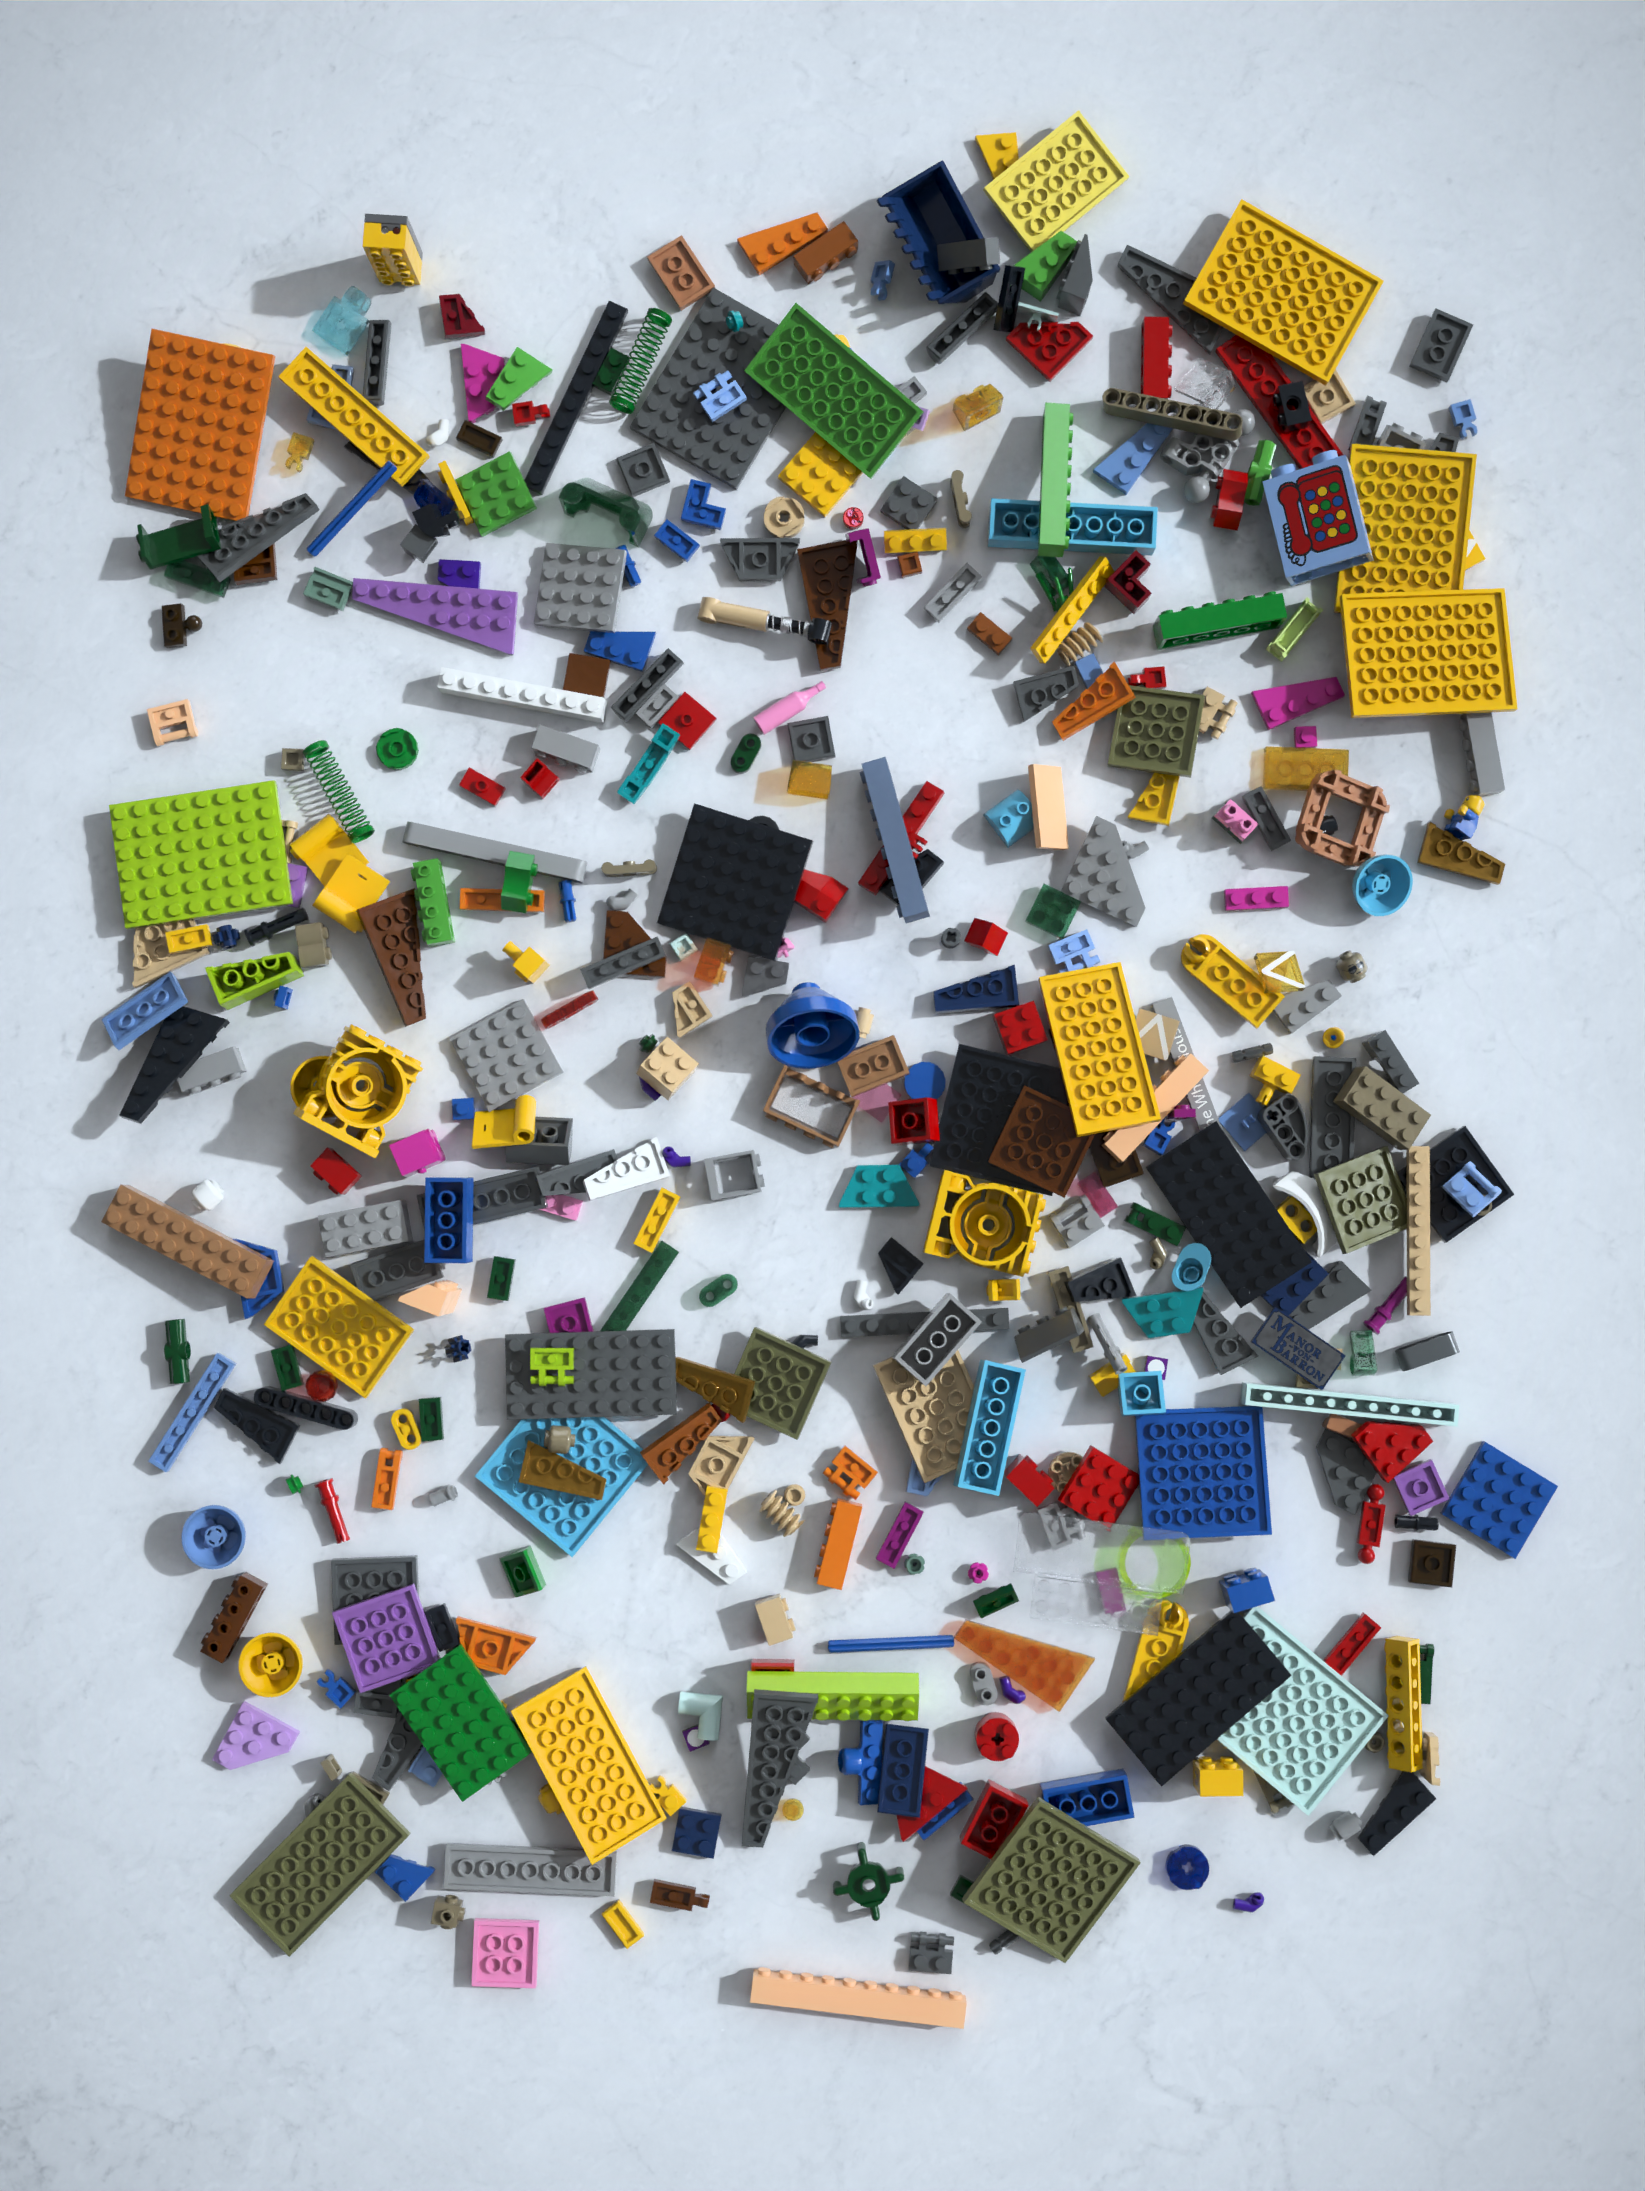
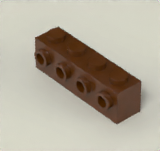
(234, 1617)

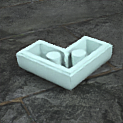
(708, 1709)

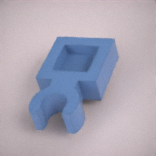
(1463, 415)

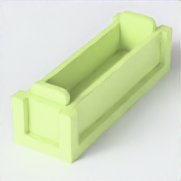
(1293, 630)

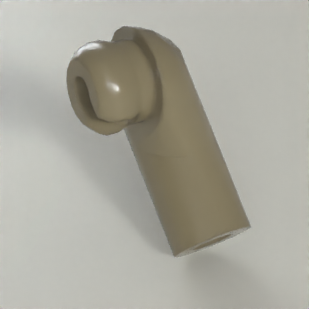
(1159, 1254)

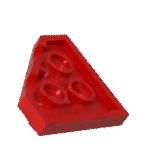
(1051, 346)
(1391, 1445)

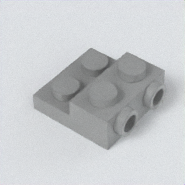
(1395, 437)

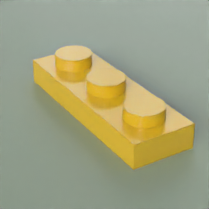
(453, 491)
(915, 540)
(657, 1219)
(712, 1519)

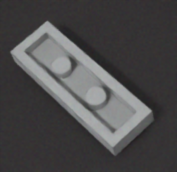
(952, 592)

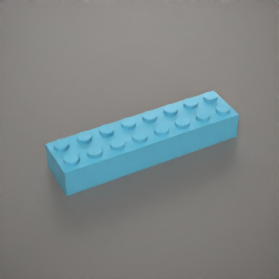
(1091, 528)

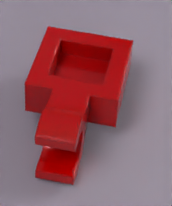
(526, 413)
(1151, 678)

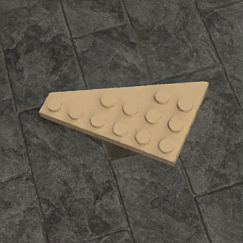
(152, 952)

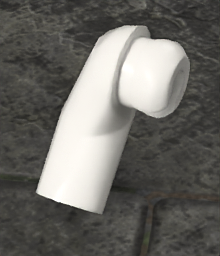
(440, 436)
(861, 1297)

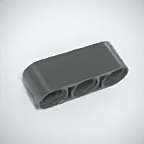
(1427, 1351)

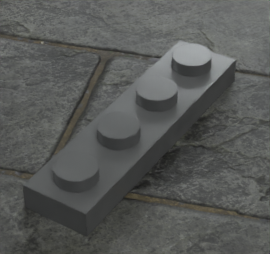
(623, 963)

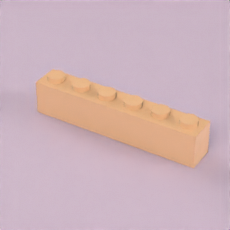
(1168, 1094)

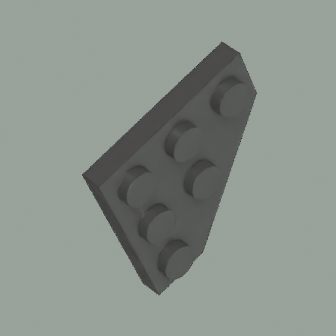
(1345, 1470)

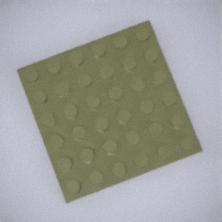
(1051, 1880)

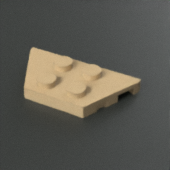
(719, 1461)

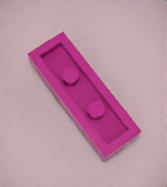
(1256, 898)

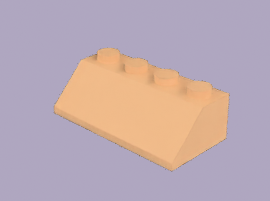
(434, 1298)

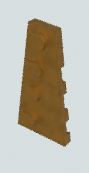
(1451, 854)
(722, 1388)
(558, 1473)

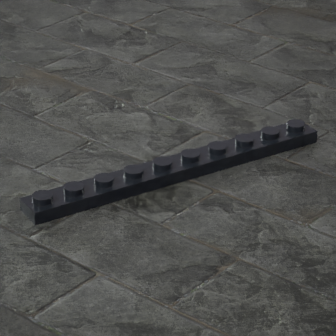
(575, 397)

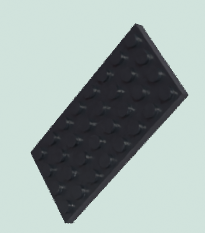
(1228, 1214)
(1197, 1696)

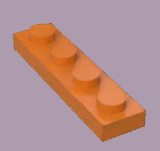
(491, 900)

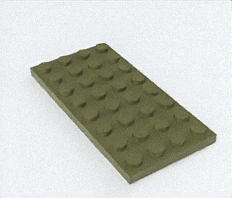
(320, 1864)

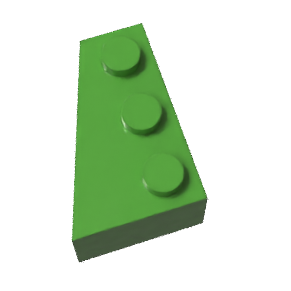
(1046, 264)

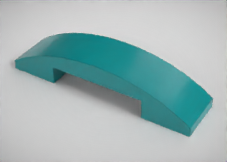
(649, 764)

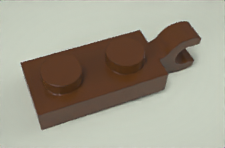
(677, 1895)

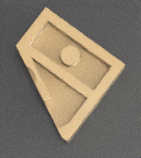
(689, 1009)
(1430, 1758)

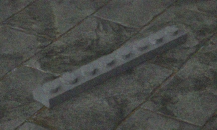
(907, 1322)

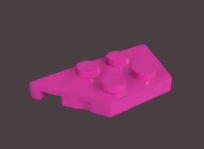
(480, 374)

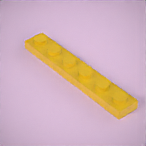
(1072, 610)

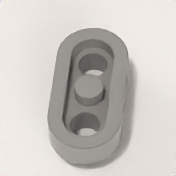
(984, 1683)

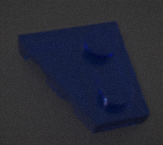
(430, 494)

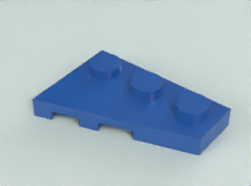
(622, 648)

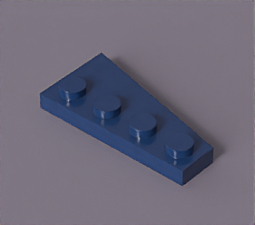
(979, 993)

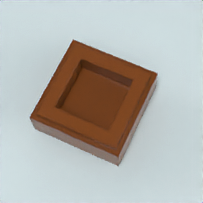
(909, 564)

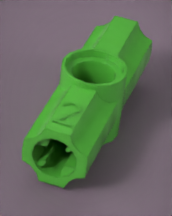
(1259, 471)

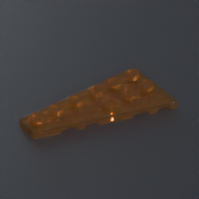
(1038, 1666)

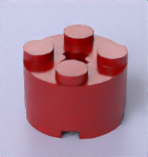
(1007, 1742)

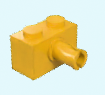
(528, 963)
(1274, 1077)

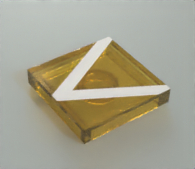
(1279, 972)

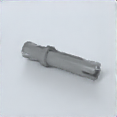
(1118, 1363)

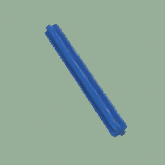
(351, 508)
(892, 1643)

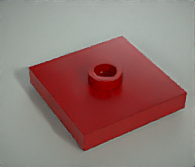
(688, 720)

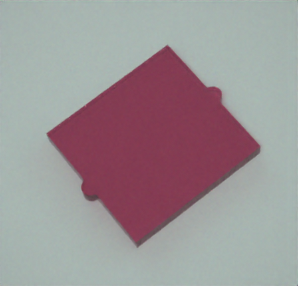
(876, 1101)

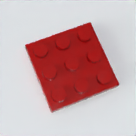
(1099, 1487)

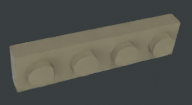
(1057, 1279)

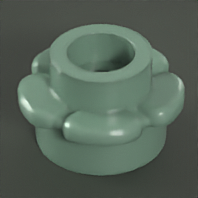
(908, 1563)

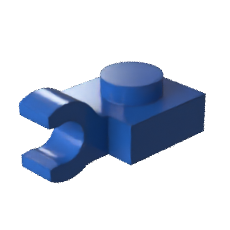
(915, 1162)

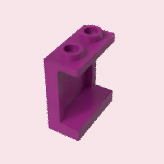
(868, 554)

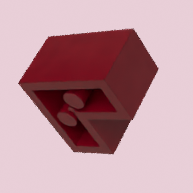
(1126, 585)

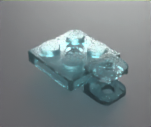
(352, 312)

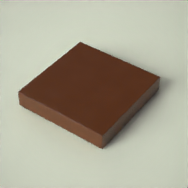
(587, 675)

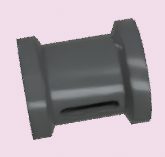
(950, 944)

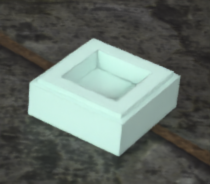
(683, 947)

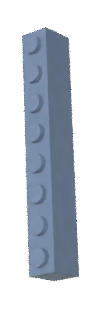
(895, 840)

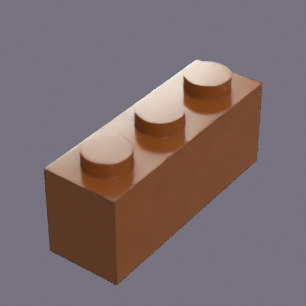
(826, 252)

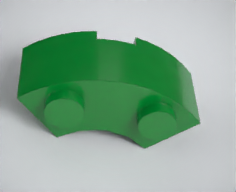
(518, 882)

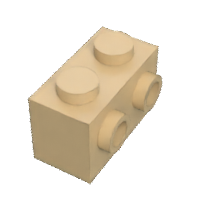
(775, 1619)

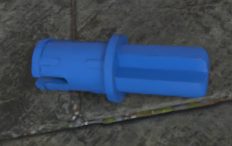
(630, 570)
(567, 900)

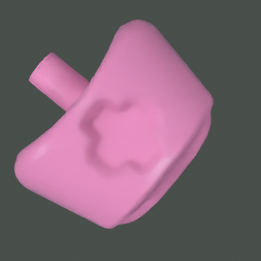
(785, 947)

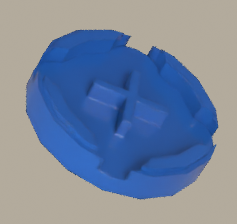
(925, 1081)

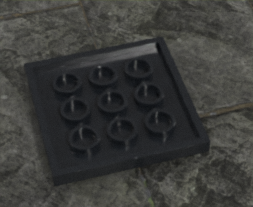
(1447, 1160)

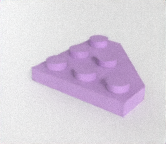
(254, 1738)

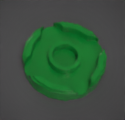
(397, 749)

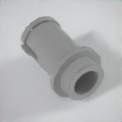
(443, 1495)

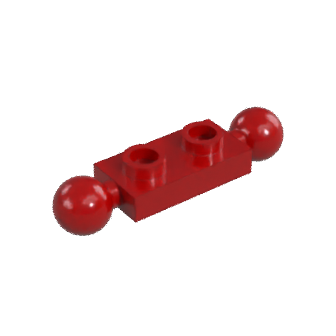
(1371, 1524)

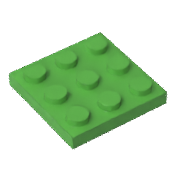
(496, 494)

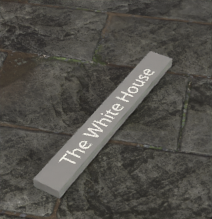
(1198, 1095)

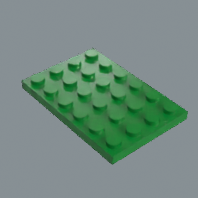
(461, 1722)

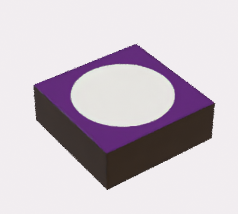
(1156, 1364)
(693, 1743)

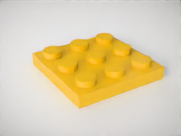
(820, 474)

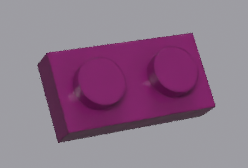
(1182, 1112)

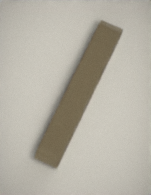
(1179, 421)

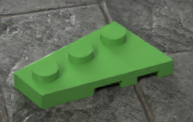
(516, 378)

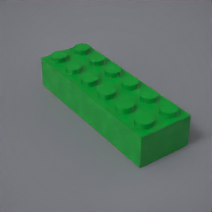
(1219, 620)

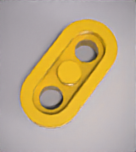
(405, 1429)

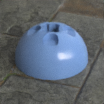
(202, 1538)

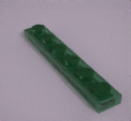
(641, 1288)

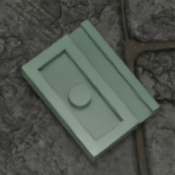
(328, 589)

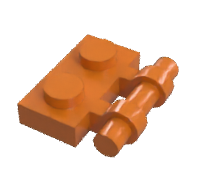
(854, 1467)

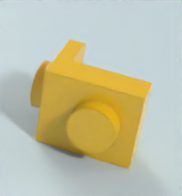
(1003, 1289)

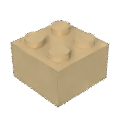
(667, 1068)

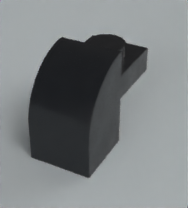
(433, 524)

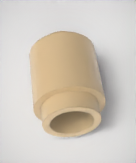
(864, 1021)

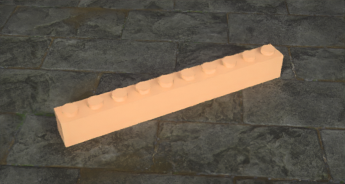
(858, 1998)

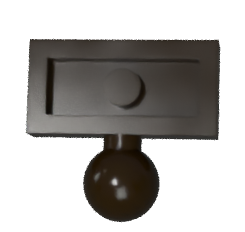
(175, 625)

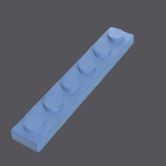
(192, 1412)

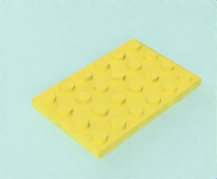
(1056, 182)

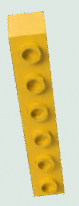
(1409, 1713)

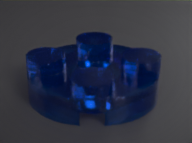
(1187, 1880)

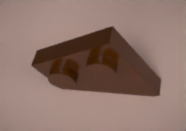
(259, 569)

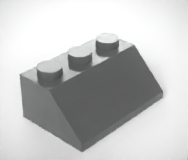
(550, 1145)
(1048, 1333)

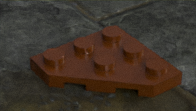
(624, 933)

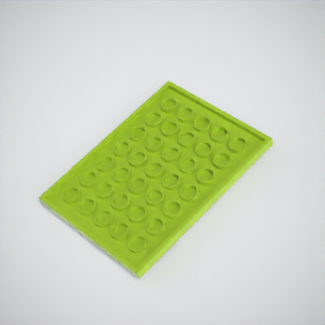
(200, 854)

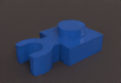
(1158, 1138)
(339, 1691)

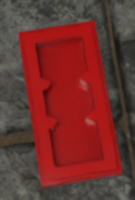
(482, 786)

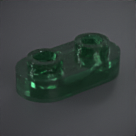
(718, 1289)

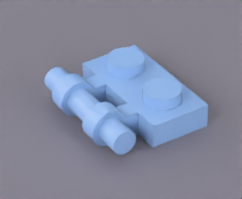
(723, 400)
(1072, 947)

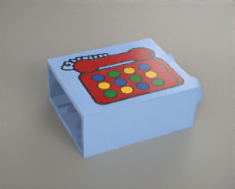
(1317, 518)

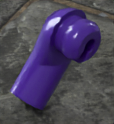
(1251, 1904)

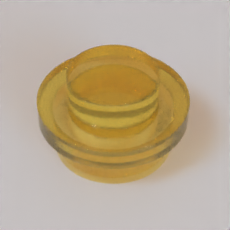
(793, 1809)

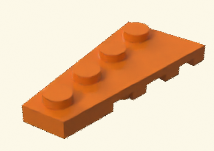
(779, 242)
(1094, 703)

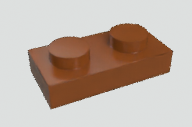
(989, 633)

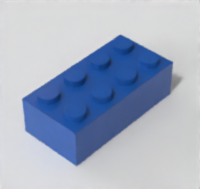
(448, 1220)
(1092, 1797)

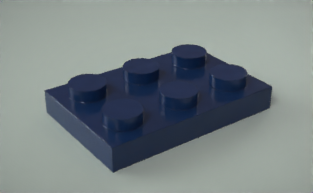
(1296, 1288)

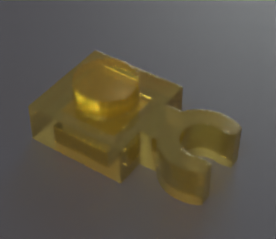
(300, 448)

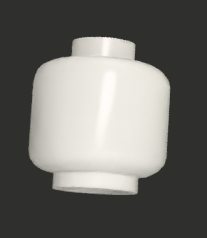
(207, 1195)

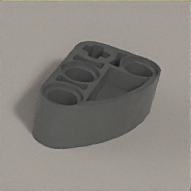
(1291, 1121)

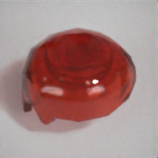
(321, 1385)

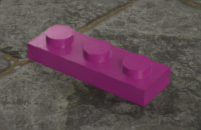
(899, 1535)

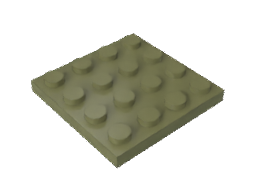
(1157, 732)
(1364, 1199)
(784, 1379)

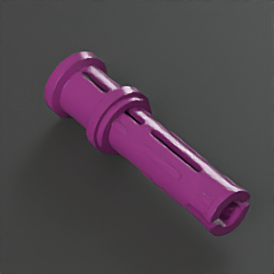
(1383, 1312)

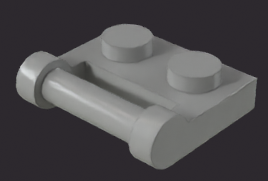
(1081, 1226)

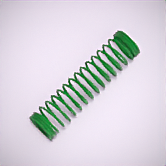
(666, 322)
(358, 834)

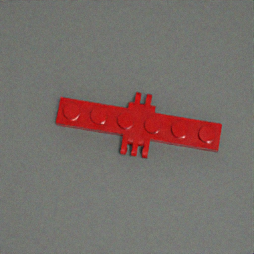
(914, 819)

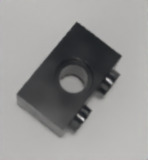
(1295, 395)

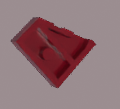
(458, 318)

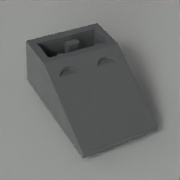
(1077, 281)

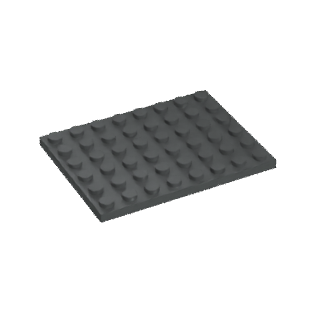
(676, 418)

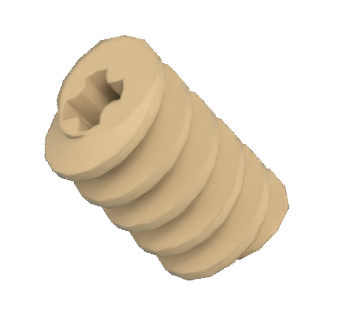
(1077, 642)
(781, 1513)

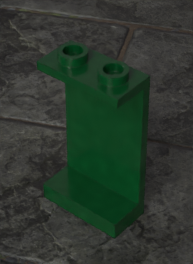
(179, 541)

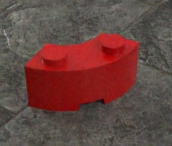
(1230, 499)

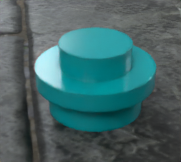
(734, 321)

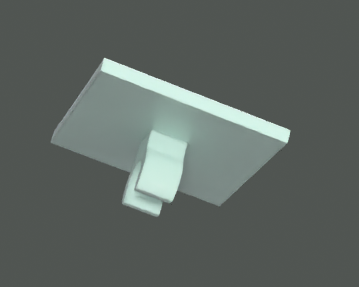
(1037, 314)

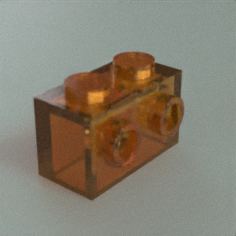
(713, 962)

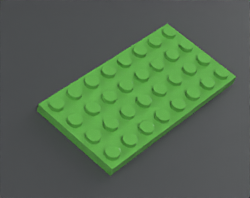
(833, 391)

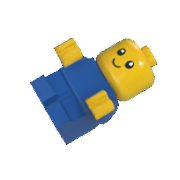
(1466, 820)

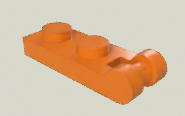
(386, 1479)

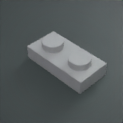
(657, 706)

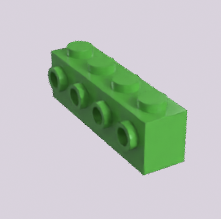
(433, 902)

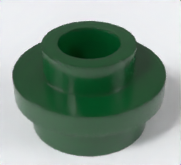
(647, 1043)

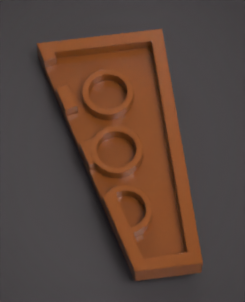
(674, 1446)

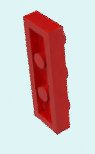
(1352, 1644)

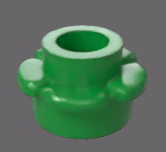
(294, 1484)

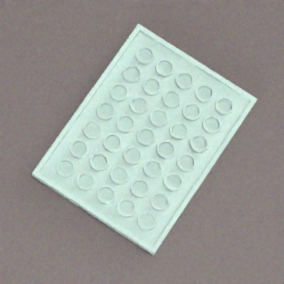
(1307, 1726)

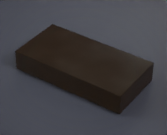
(479, 438)

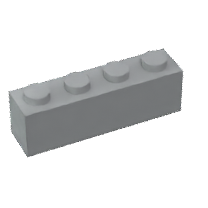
(1482, 753)

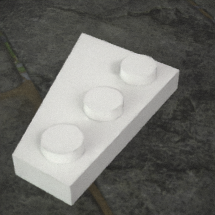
(723, 1563)

